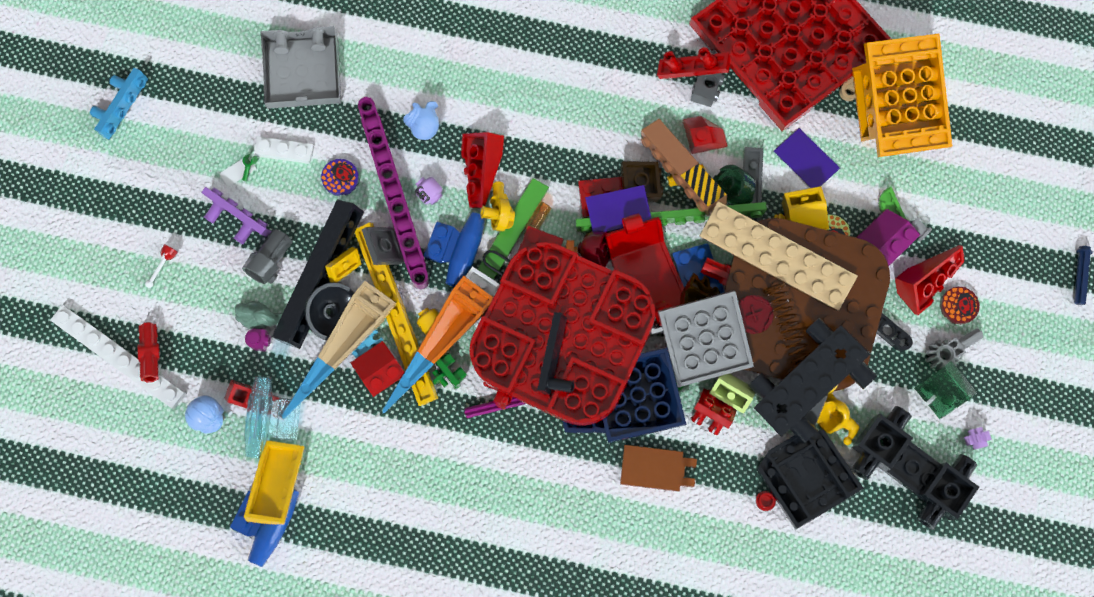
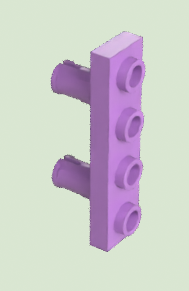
(220, 204)

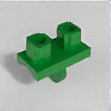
(455, 377)

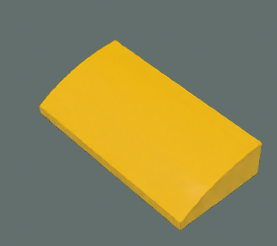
(274, 483)

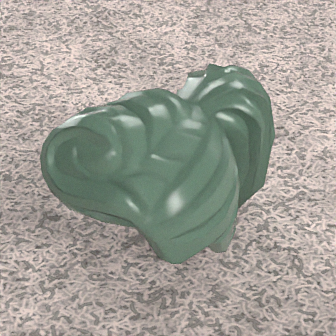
(255, 315)

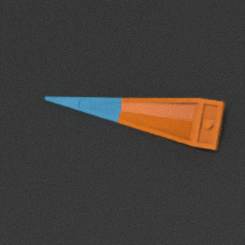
(459, 313)

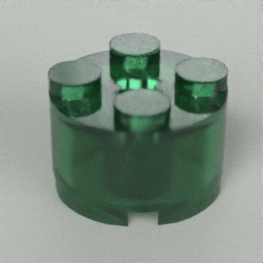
(736, 184)

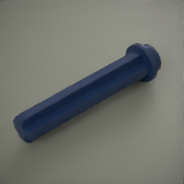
(1082, 274)

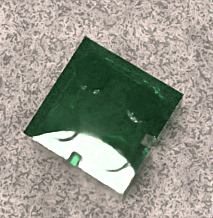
(949, 388)

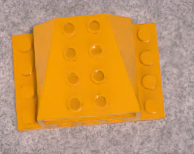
(903, 96)

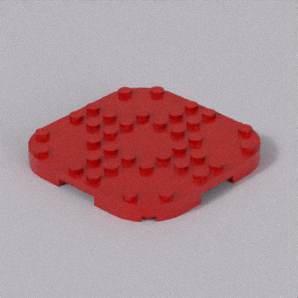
(601, 343)

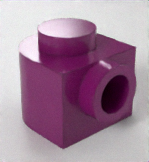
(258, 339)

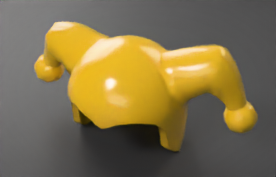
(837, 416)

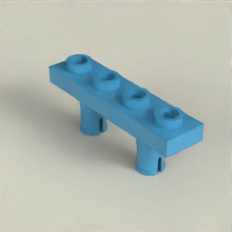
(121, 103)

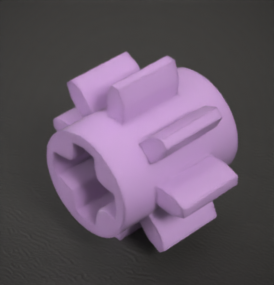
(977, 438)

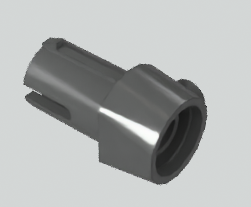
(263, 263)

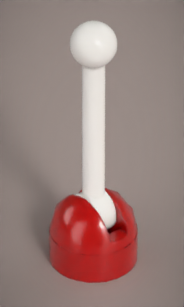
(167, 254)

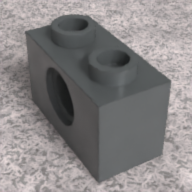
(706, 95)

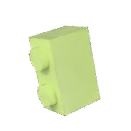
(733, 392)

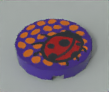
(340, 177)

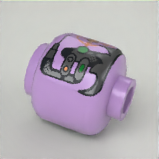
(428, 190)

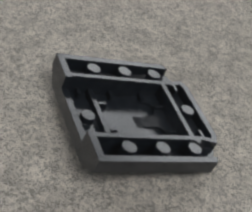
(808, 477)

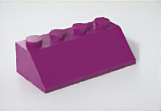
(890, 234)

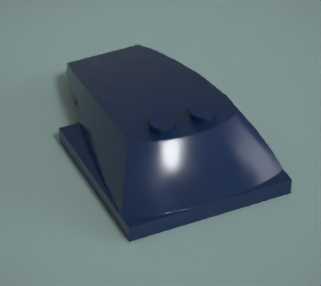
(646, 405)

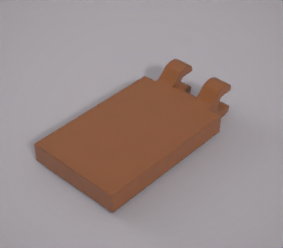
(655, 468)

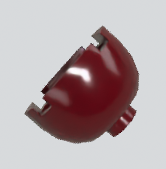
(595, 248)

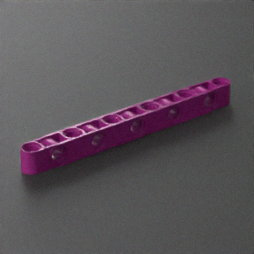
(393, 192)

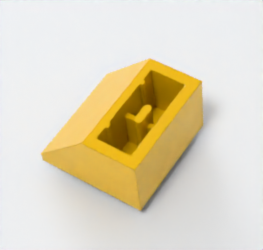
(806, 207)

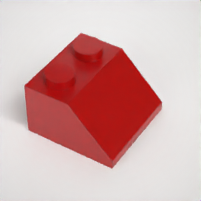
(377, 368)

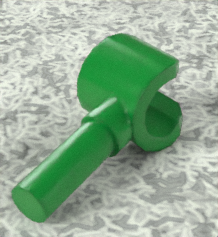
(247, 163)

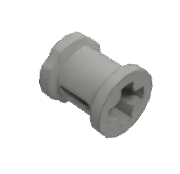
(921, 228)

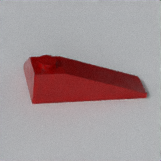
(482, 158)
(923, 280)

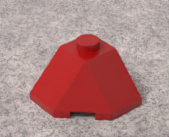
(703, 135)

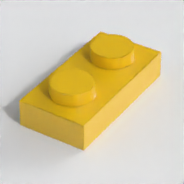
(343, 265)

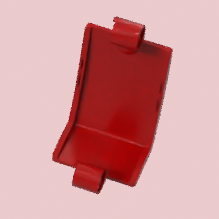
(642, 254)

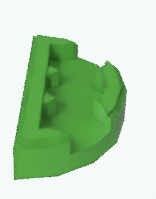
(889, 201)

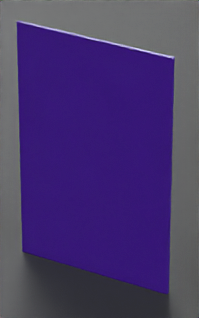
(806, 159)
(609, 208)

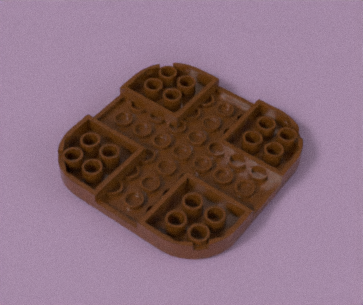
(858, 313)

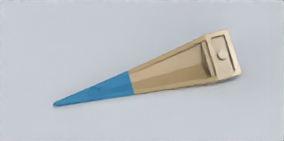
(360, 318)

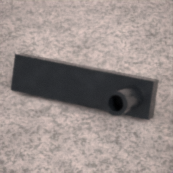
(547, 377)

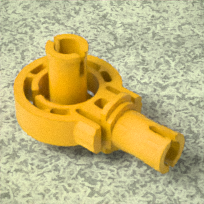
(501, 213)

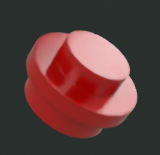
(765, 501)

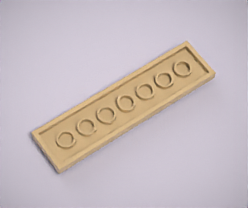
(778, 256)

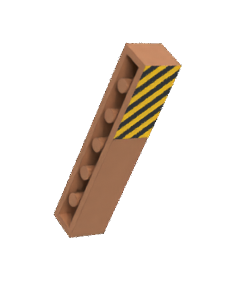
(683, 167)

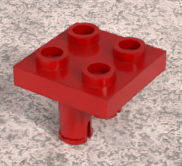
(717, 410)

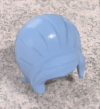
(423, 121)
(204, 414)

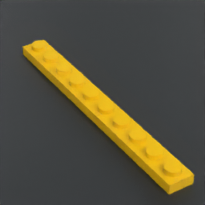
(398, 320)

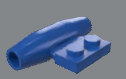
(456, 247)
(266, 535)

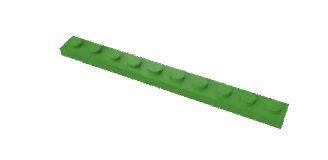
(680, 217)

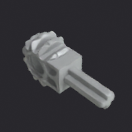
(951, 349)

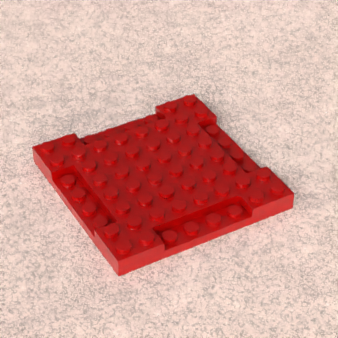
(789, 49)

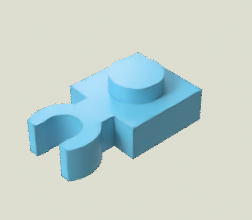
(366, 344)

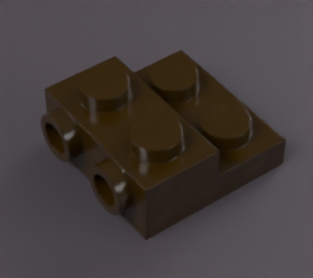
(642, 173)

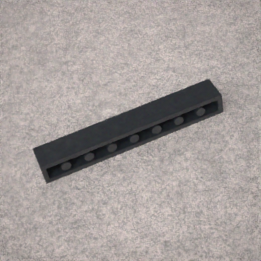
(330, 244)

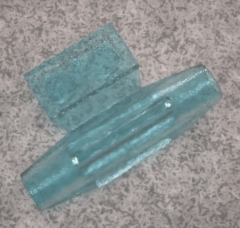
(266, 418)

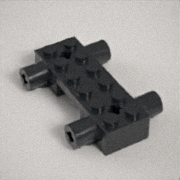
(812, 380)
(915, 468)

